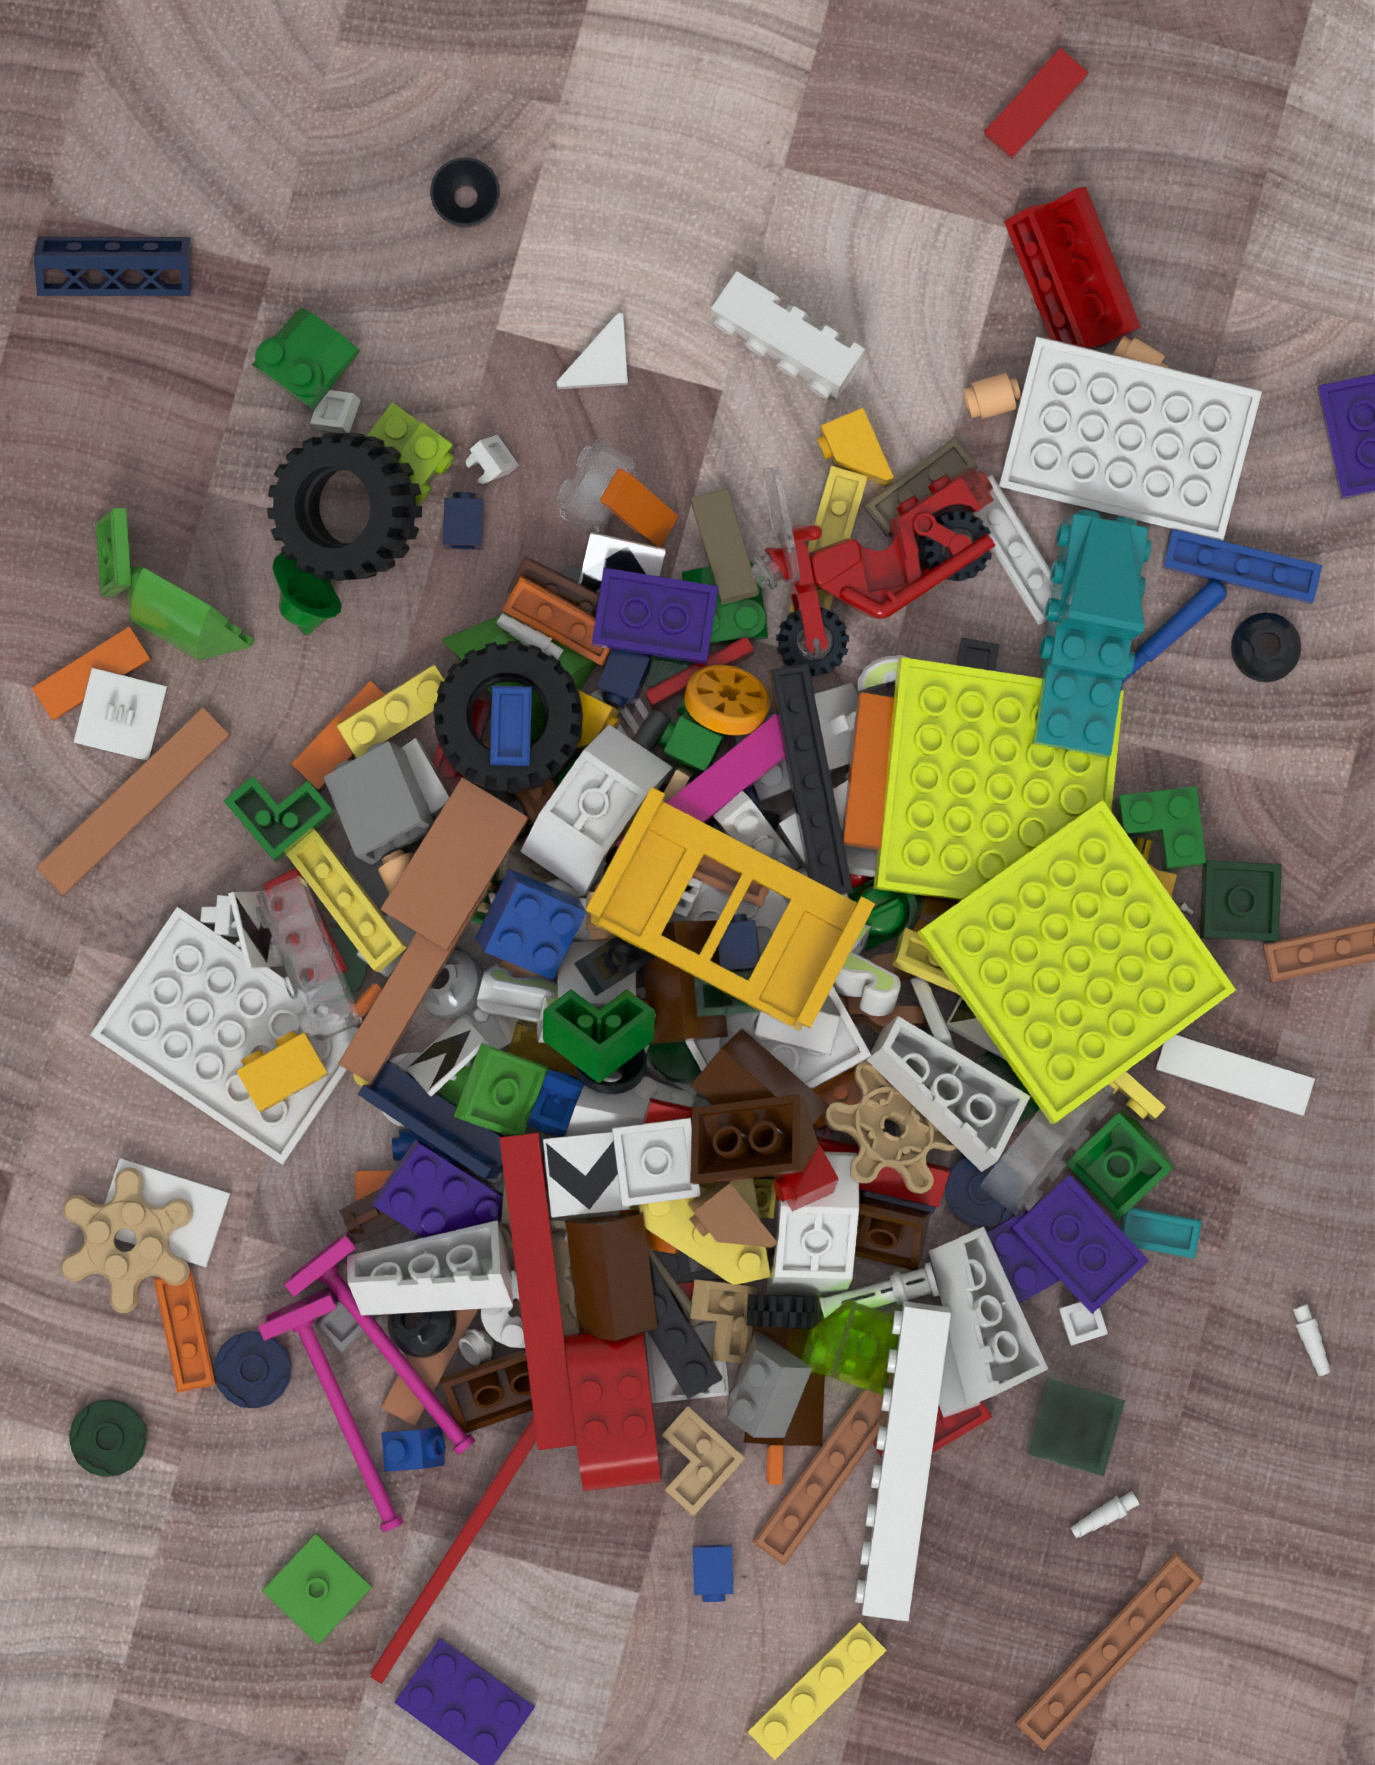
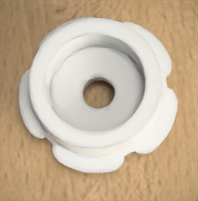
(476, 1346)

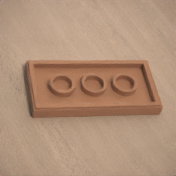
(454, 864)

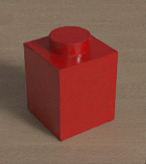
(807, 1186)

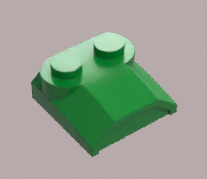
(305, 357)
(735, 619)
(1121, 1163)

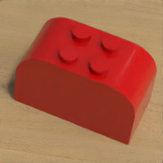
(612, 1411)

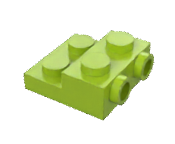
(418, 445)

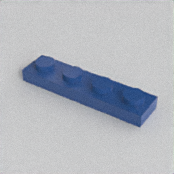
(1242, 566)

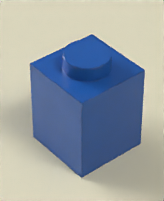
(713, 1572)

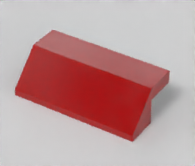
(1072, 271)

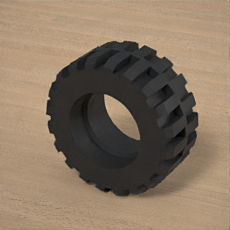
(298, 502)
(508, 664)

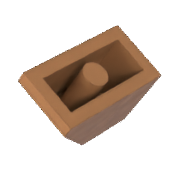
(728, 1217)

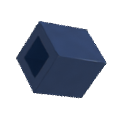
(463, 522)
(623, 678)
(739, 945)

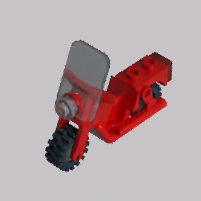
(868, 579)

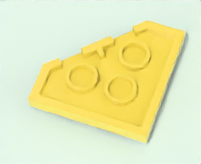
(729, 1261)

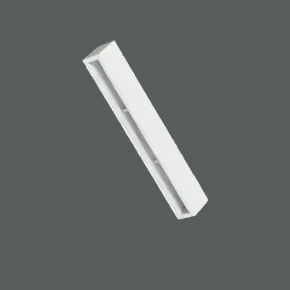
(905, 1460)

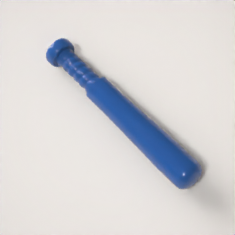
(1177, 625)

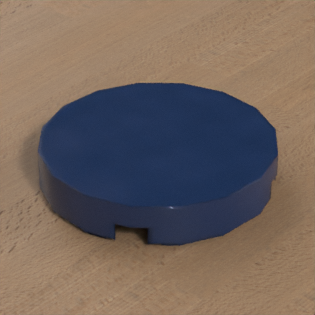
(968, 1200)
(252, 1370)

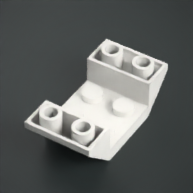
(593, 808)
(818, 1240)

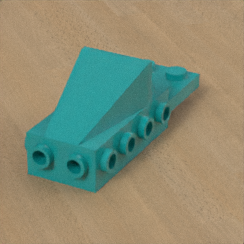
(1090, 630)

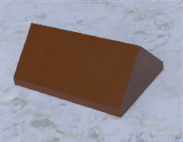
(672, 989)
(750, 1072)
(751, 1139)
(890, 1233)
(611, 1275)
(489, 1391)
(807, 1421)

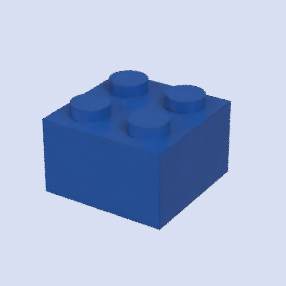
(530, 924)

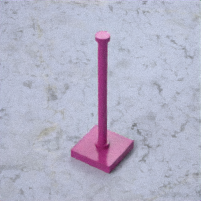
(324, 1268)
(300, 1318)

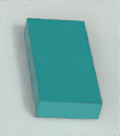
(1162, 1232)

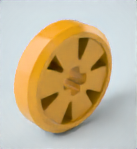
(727, 699)

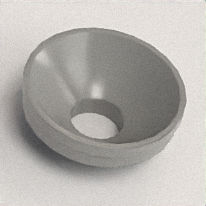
(461, 990)

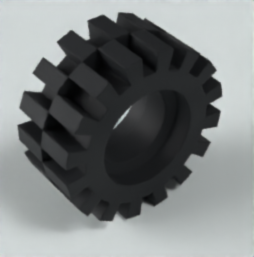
(781, 1311)

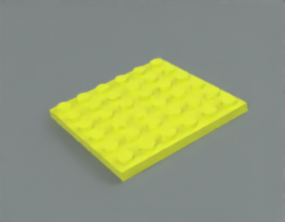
(969, 782)
(1076, 961)

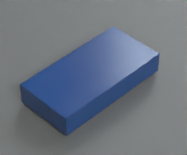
(511, 726)

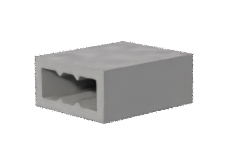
(379, 802)

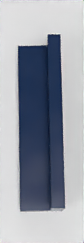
(109, 254)
(434, 1120)

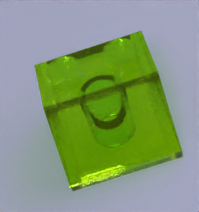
(852, 1347)

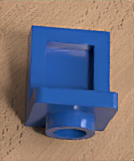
(555, 1103)
(413, 1449)

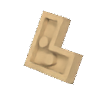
(727, 1307)
(710, 1460)

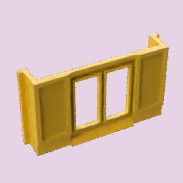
(653, 874)

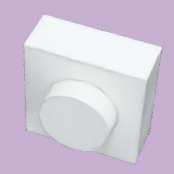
(335, 412)
(1081, 1324)

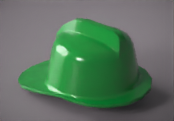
(304, 598)
(890, 914)

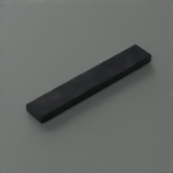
(810, 777)

